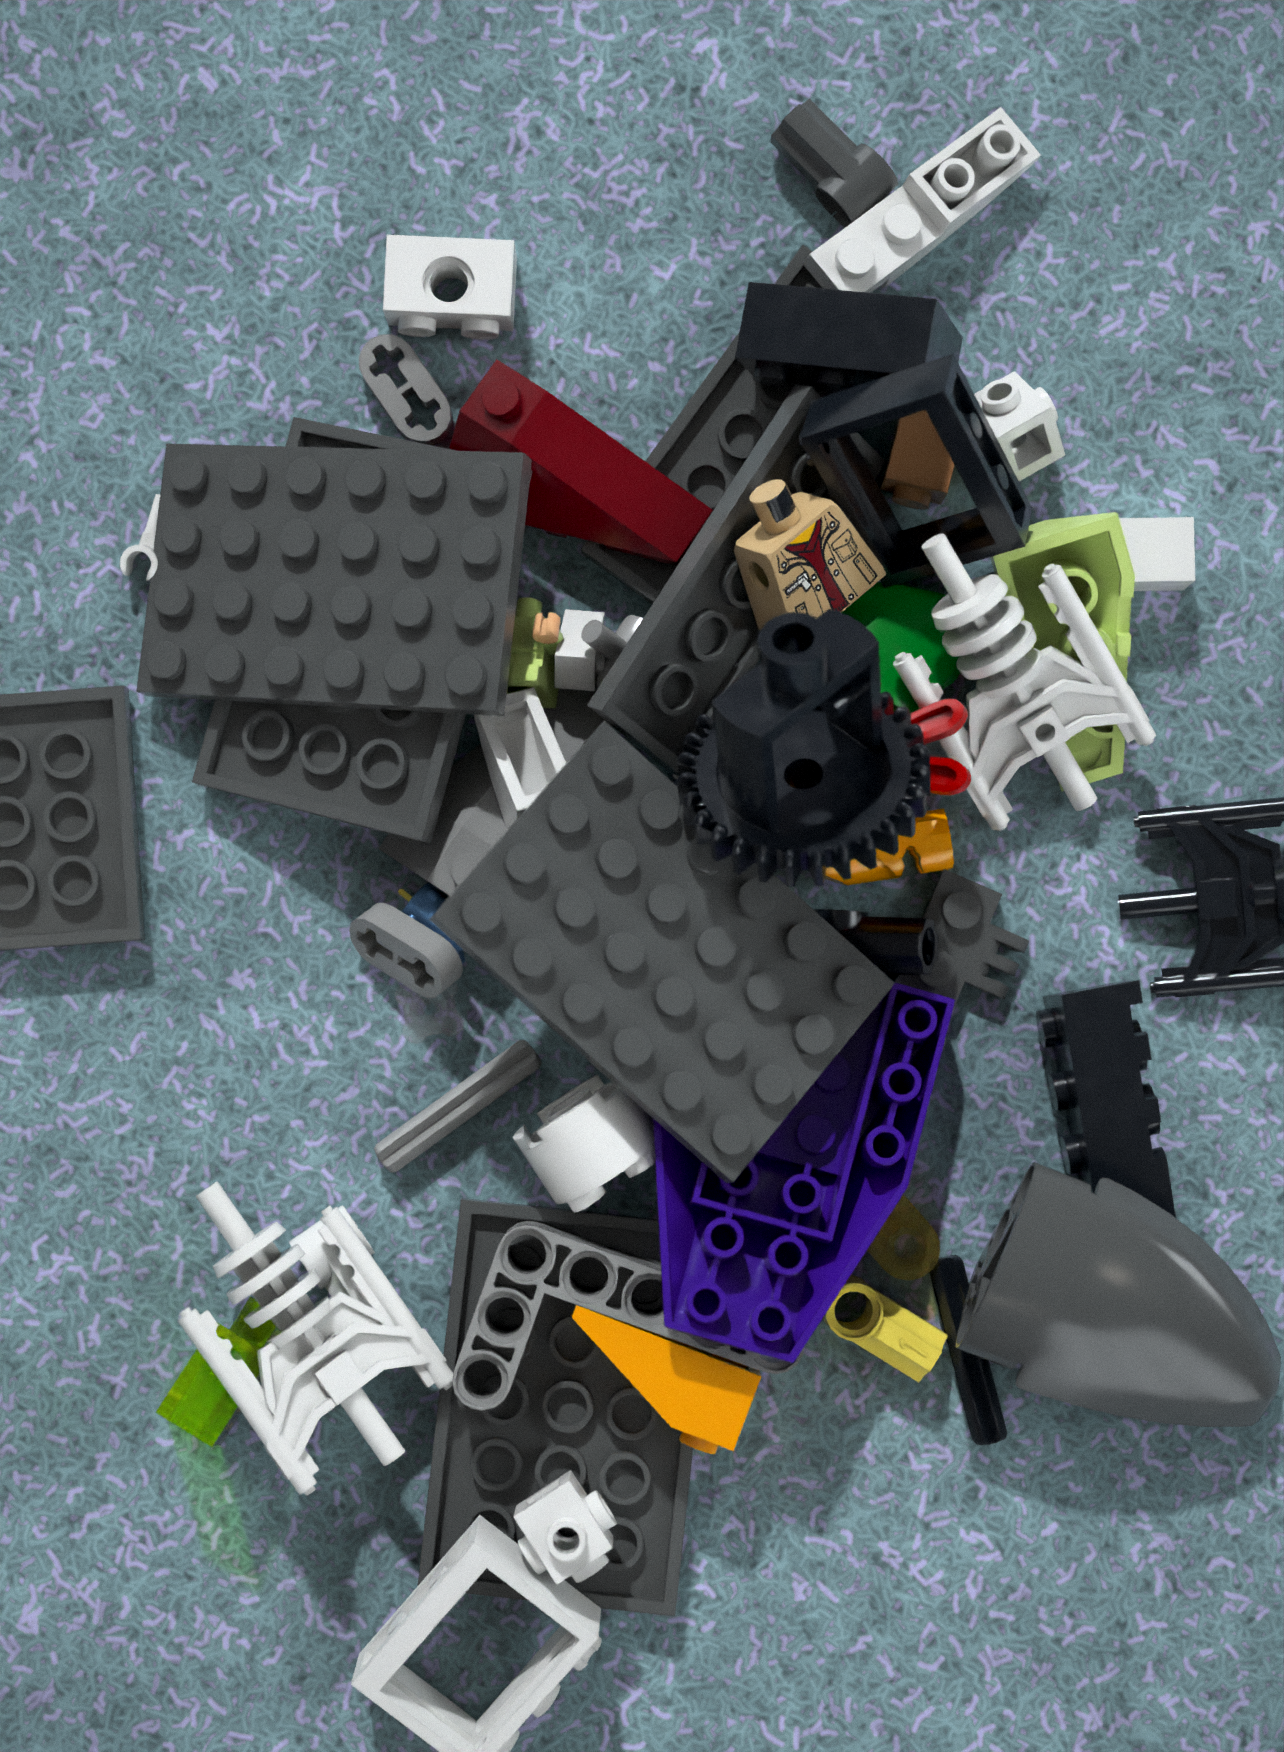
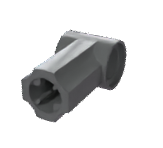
(843, 174)

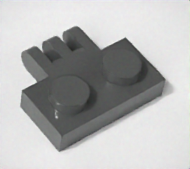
(966, 940)

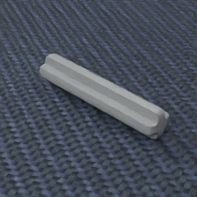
(457, 1106)

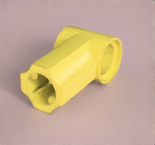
(889, 1331)

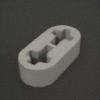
(418, 383)
(406, 950)

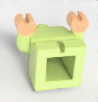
(534, 651)

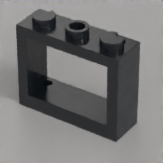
(943, 391)

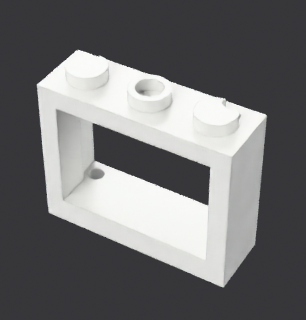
(425, 1710)

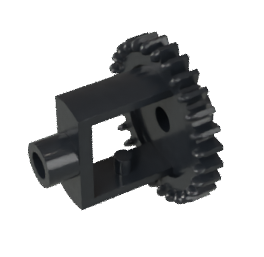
(805, 756)

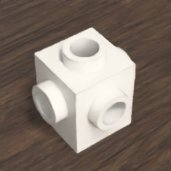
(1022, 423)
(561, 1506)

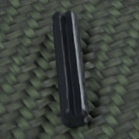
(971, 1372)

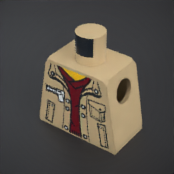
(802, 555)

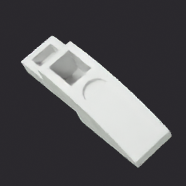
(925, 208)

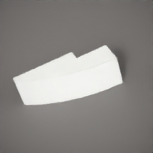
(519, 752)

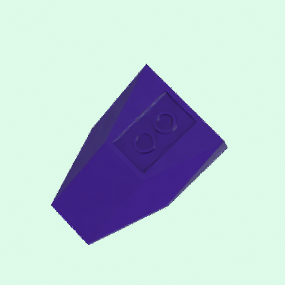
(776, 1246)

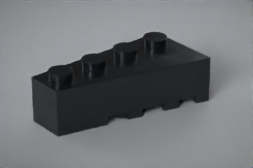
(1102, 1089)

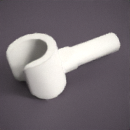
(145, 545)

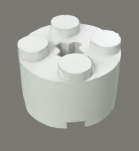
(587, 1142)

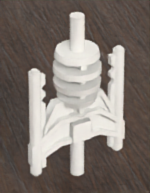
(1023, 696)
(319, 1349)

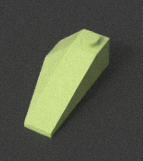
(1102, 575)

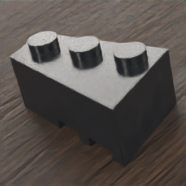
(838, 335)

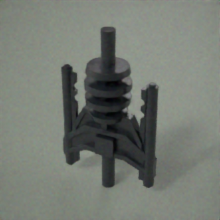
(1234, 895)

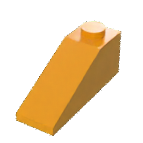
(685, 1385)

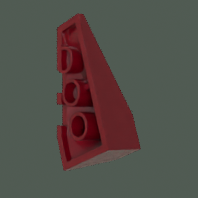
(580, 475)

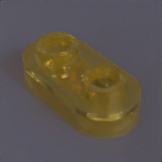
(906, 1220)

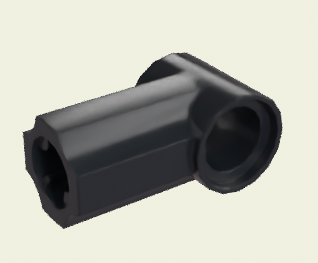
(890, 943)

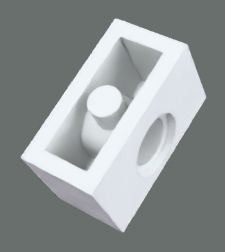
(421, 262)

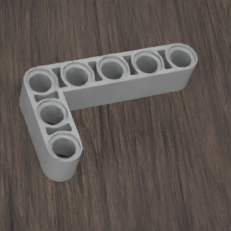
(554, 1278)

